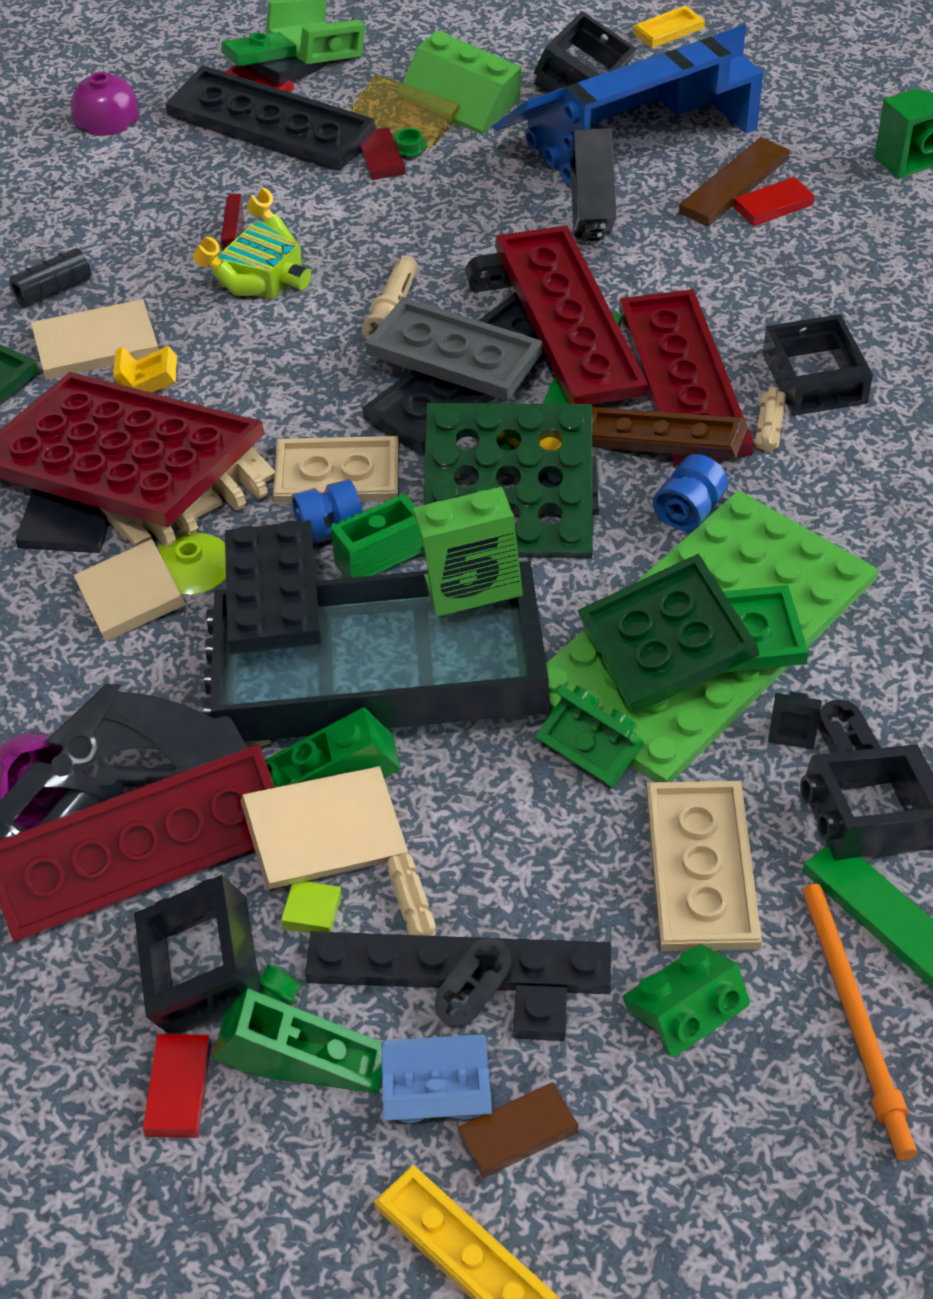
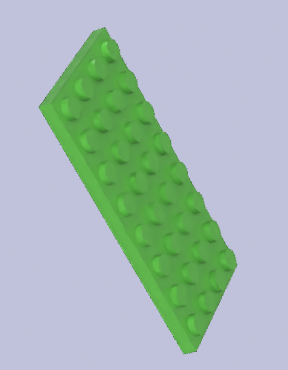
(743, 549)

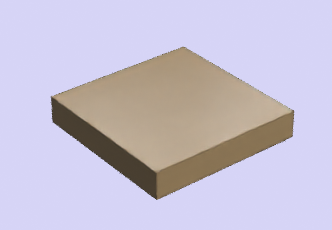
(129, 590)

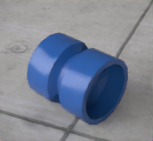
(690, 492)
(324, 508)

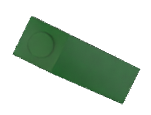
(296, 1046)

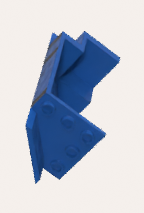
(680, 78)

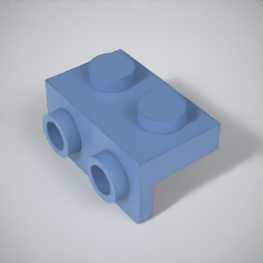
(435, 1078)

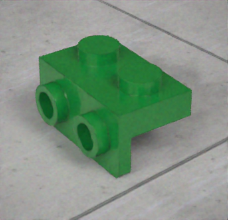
(589, 736)
(689, 998)

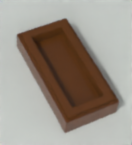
(517, 1130)

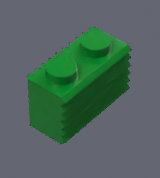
(376, 538)

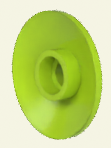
(195, 562)

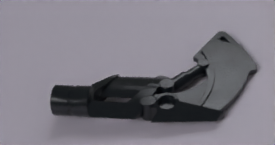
(111, 724)

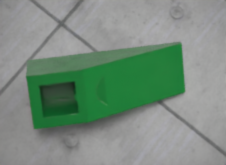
(340, 748)

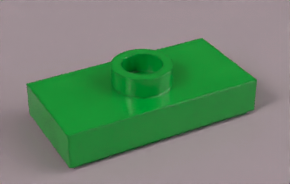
(258, 48)

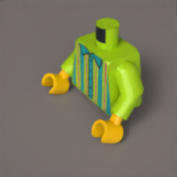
(260, 258)

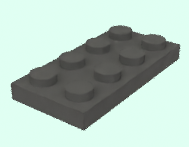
(454, 348)

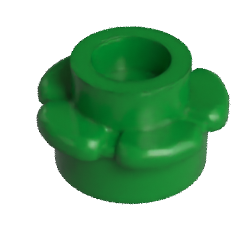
(410, 142)
(278, 984)

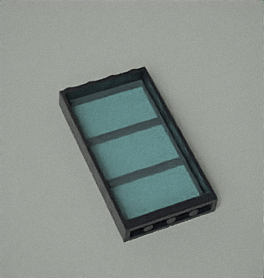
(384, 655)

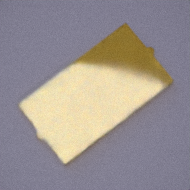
(404, 106)

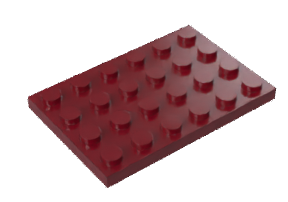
(122, 447)

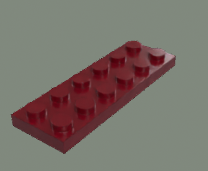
(570, 316)
(680, 358)
(128, 843)

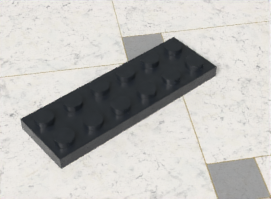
(271, 117)
(403, 406)

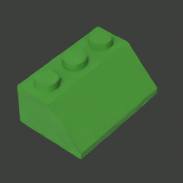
(466, 75)

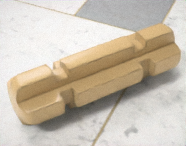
(770, 420)
(411, 895)

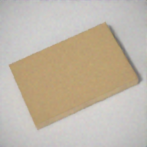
(90, 338)
(321, 461)
(323, 827)

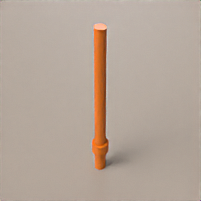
(887, 1101)

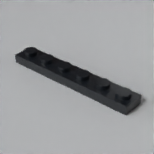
(430, 959)

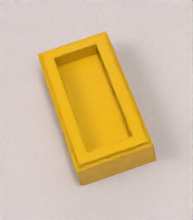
(668, 26)

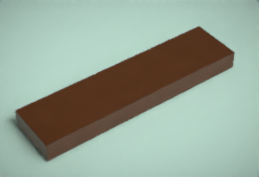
(733, 180)
(667, 432)

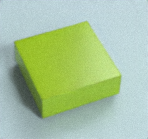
(311, 907)

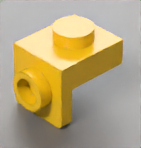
(147, 373)

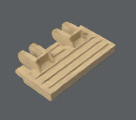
(249, 470)

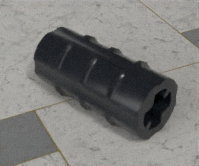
(50, 277)

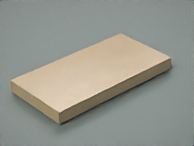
(702, 866)

